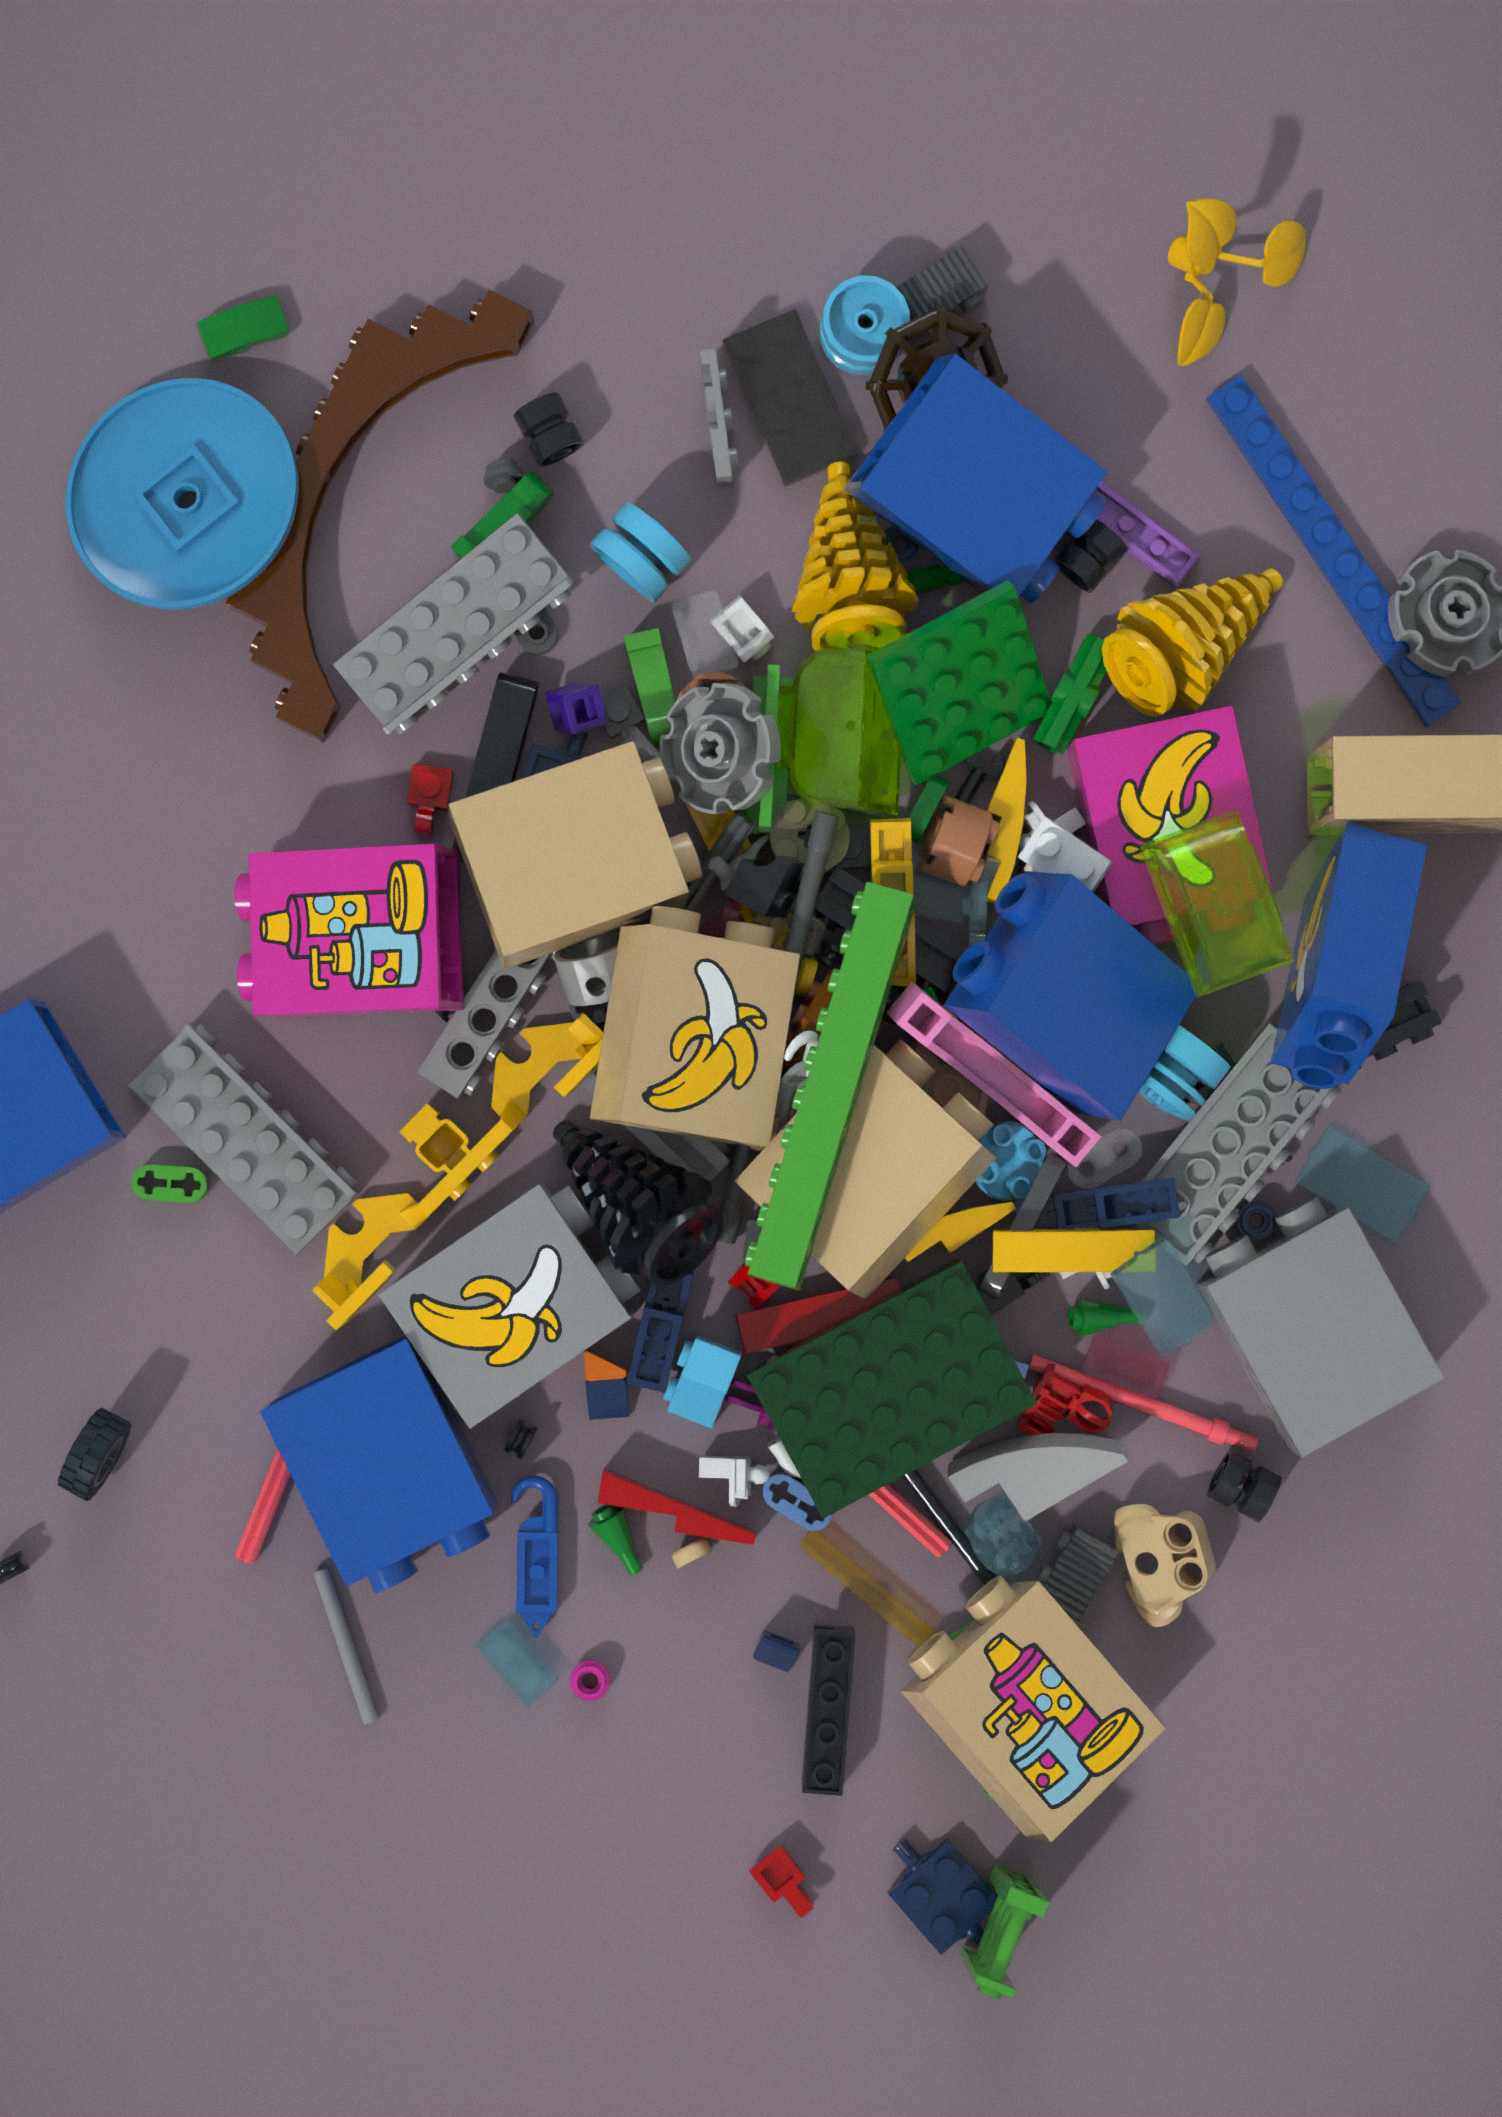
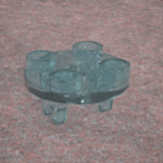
(997, 1550)

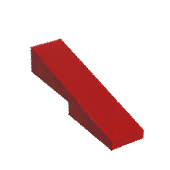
(802, 1317)
(691, 1519)

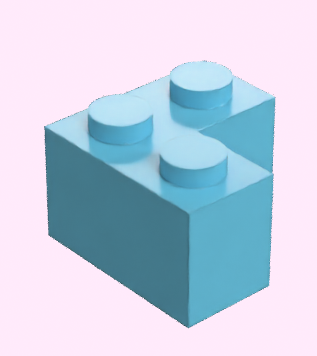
(703, 1381)

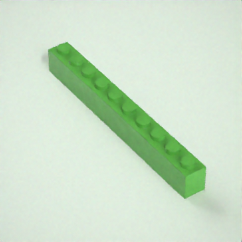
(832, 1085)

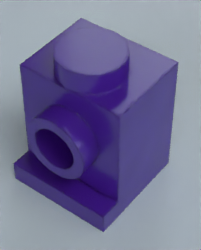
(576, 708)

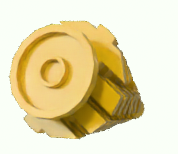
(851, 574)
(1183, 641)

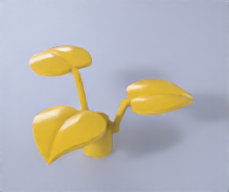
(1209, 228)

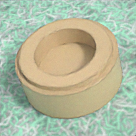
(691, 1552)

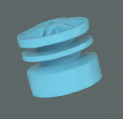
(1177, 1072)

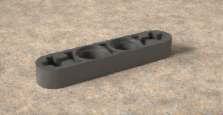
(1028, 1215)

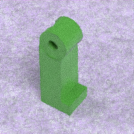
(652, 680)

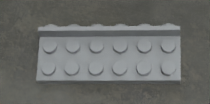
(455, 625)
(245, 1137)
(1232, 1146)

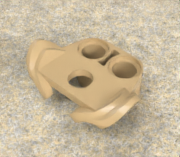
(1161, 1594)

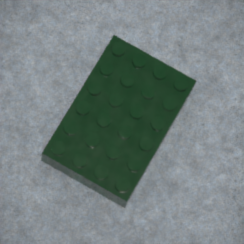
(890, 1387)

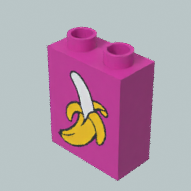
(1149, 785)

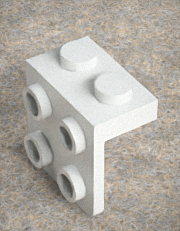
(1059, 851)

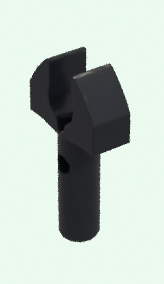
(977, 776)

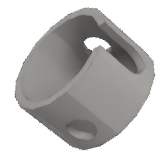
(588, 969)

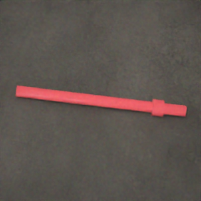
(1216, 1429)

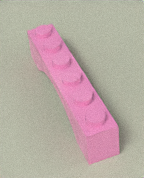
(993, 1074)

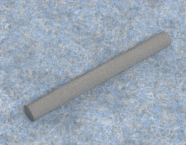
(346, 1646)

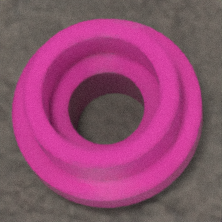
(585, 1692)

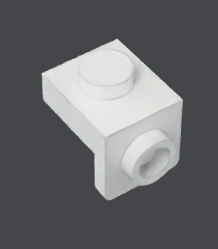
(747, 630)

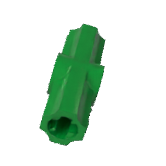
(1072, 697)

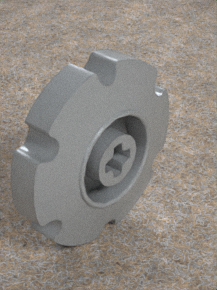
(1448, 613)
(720, 748)

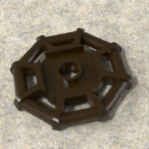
(922, 357)

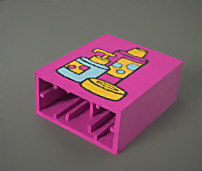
(352, 931)

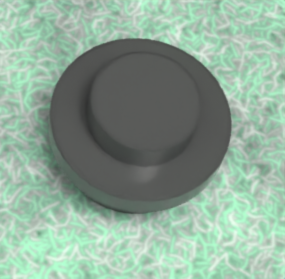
(502, 475)

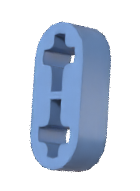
(790, 1509)

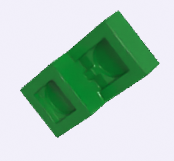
(242, 327)

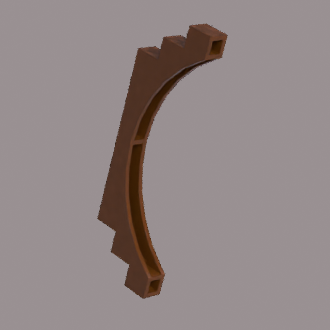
(373, 379)

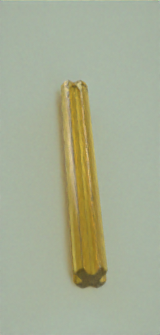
(866, 1588)

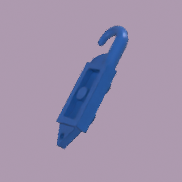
(537, 1556)

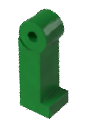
(526, 498)

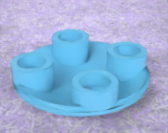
(1017, 1161)

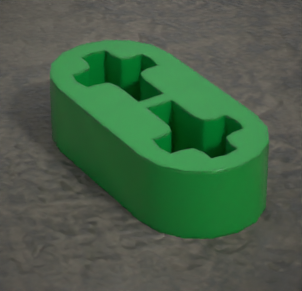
(926, 805)

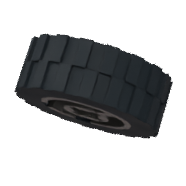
(94, 1454)

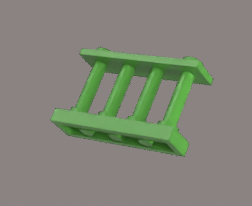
(1016, 1902)

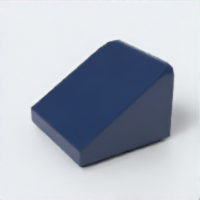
(607, 1399)
(776, 1651)

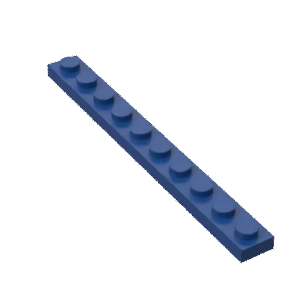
(1327, 543)

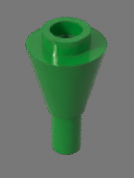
(1092, 1317)
(612, 1528)

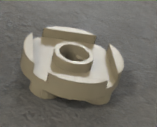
(796, 818)

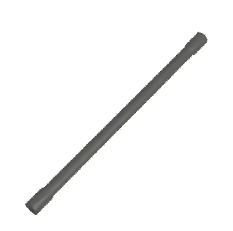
(819, 847)

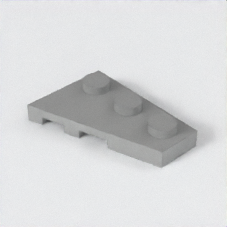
(719, 419)

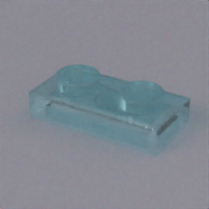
(517, 1661)

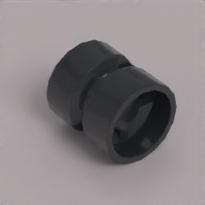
(550, 433)
(1090, 555)
(1257, 1492)

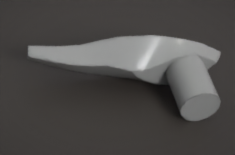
(726, 871)

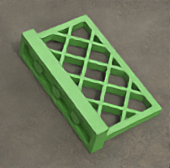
(773, 801)

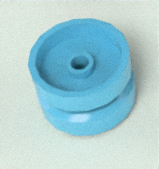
(856, 301)
(644, 547)

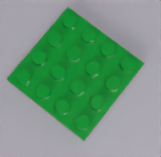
(960, 682)

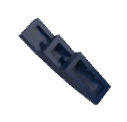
(1110, 1206)
(659, 1334)

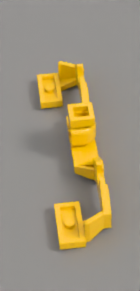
(445, 1148)

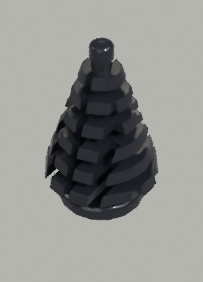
(642, 1205)

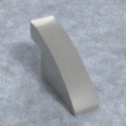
(1037, 1468)

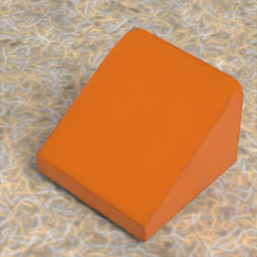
(601, 1368)

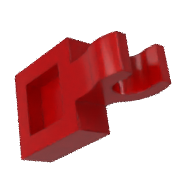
(429, 791)
(779, 1877)

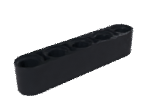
(502, 735)

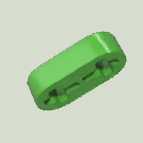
(170, 1193)

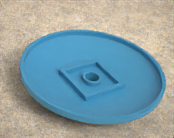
(152, 452)

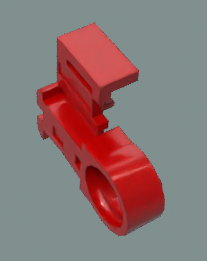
(1056, 1399)

